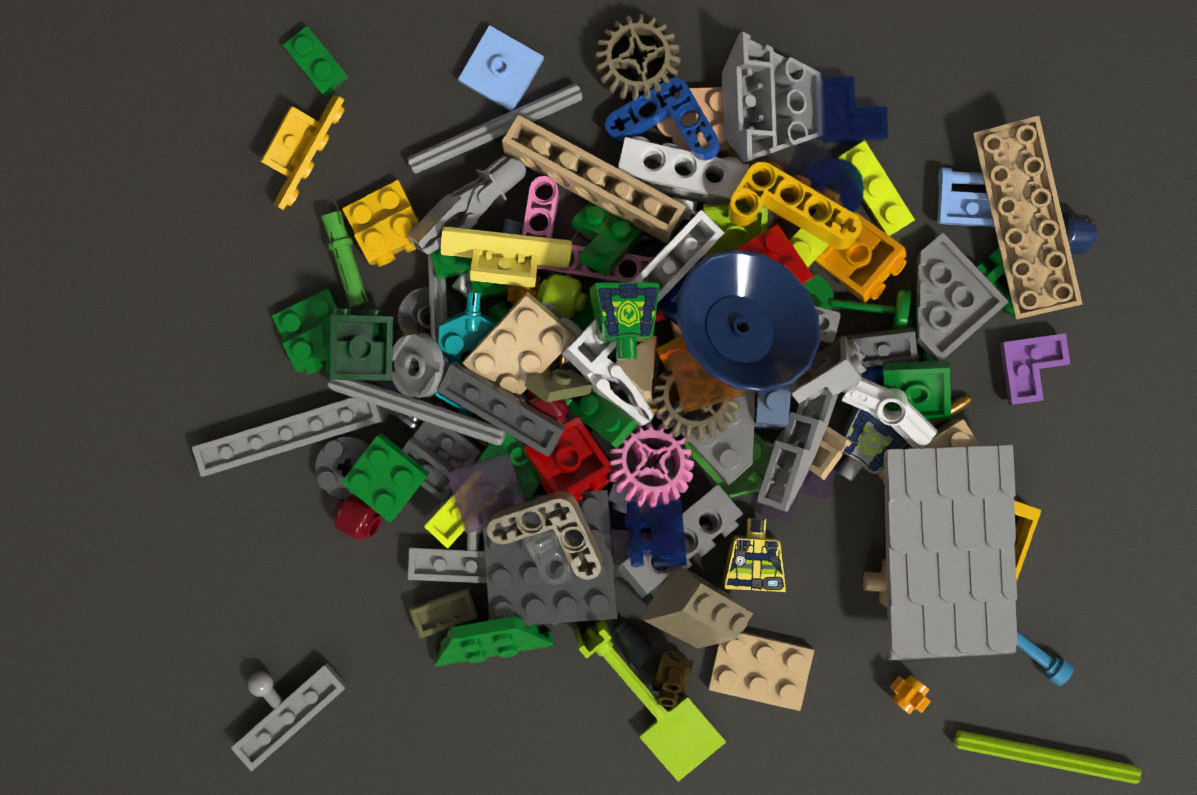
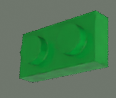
(315, 61)

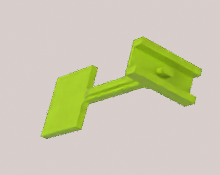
(679, 735)

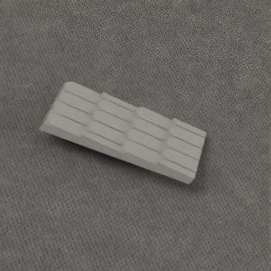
(950, 552)

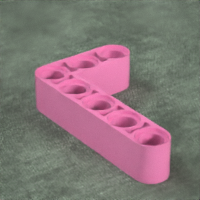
(548, 209)

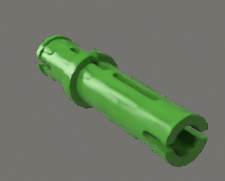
(342, 251)

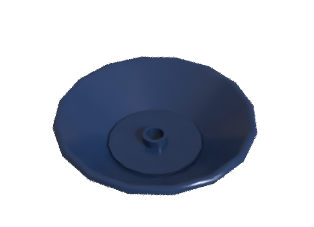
(762, 300)

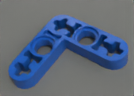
(674, 108)

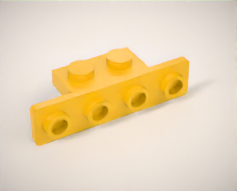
(296, 144)

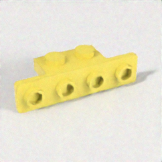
(505, 256)

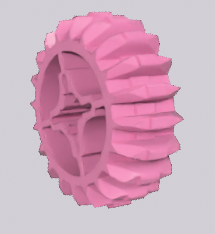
(669, 448)

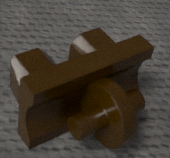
(671, 677)

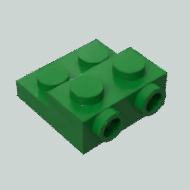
(303, 331)

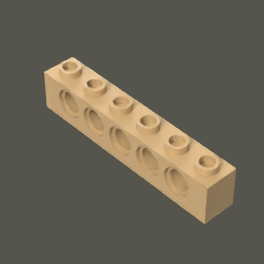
(593, 179)

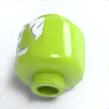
(562, 296)

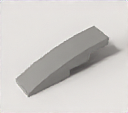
(796, 451)

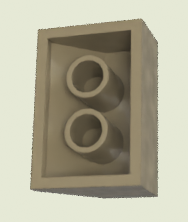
(696, 610)

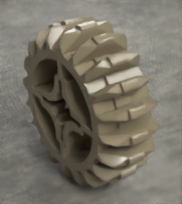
(651, 53)
(675, 417)

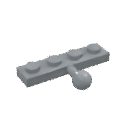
(449, 564)
(287, 715)

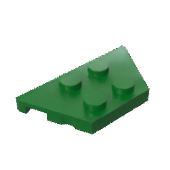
(490, 639)

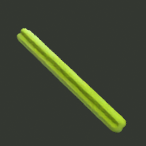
(1047, 757)

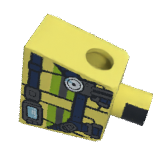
(754, 560)

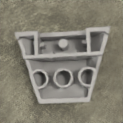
(768, 100)

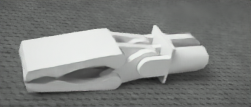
(607, 370)

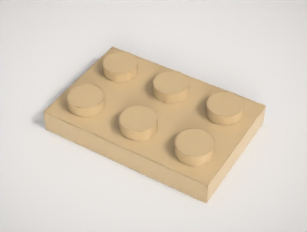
(520, 345)
(762, 670)

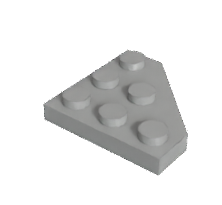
(950, 298)
(730, 451)

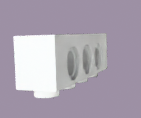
(667, 181)

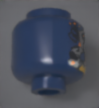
(1080, 232)

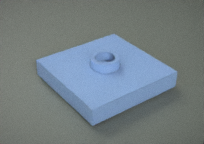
(501, 68)

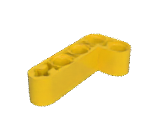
(795, 212)

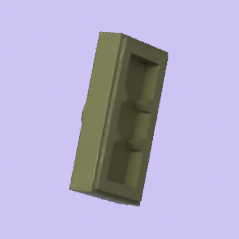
(558, 385)
(444, 612)

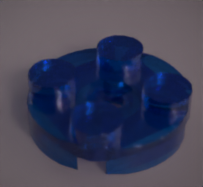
(845, 173)

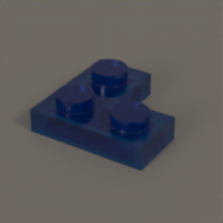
(843, 120)

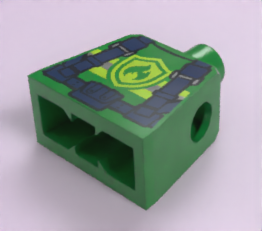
(625, 314)

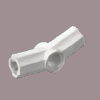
(906, 420)

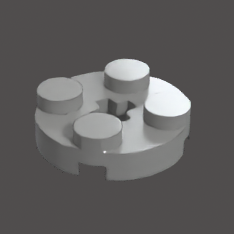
(431, 365)

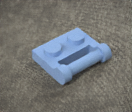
(962, 207)

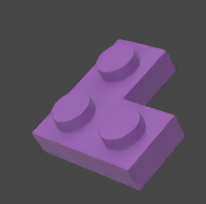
(1022, 364)

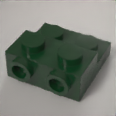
(358, 345)

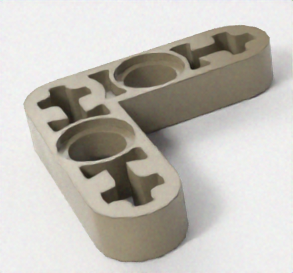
(559, 522)

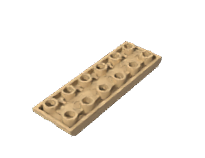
(1027, 218)

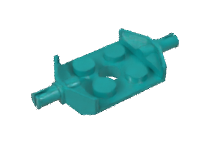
(463, 334)

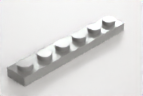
(285, 435)

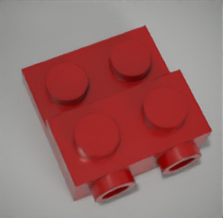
(574, 463)

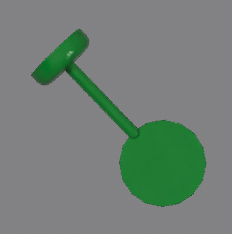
(823, 297)

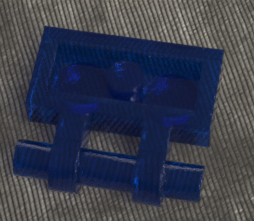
(666, 534)

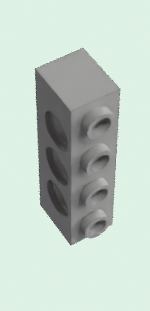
(715, 507)

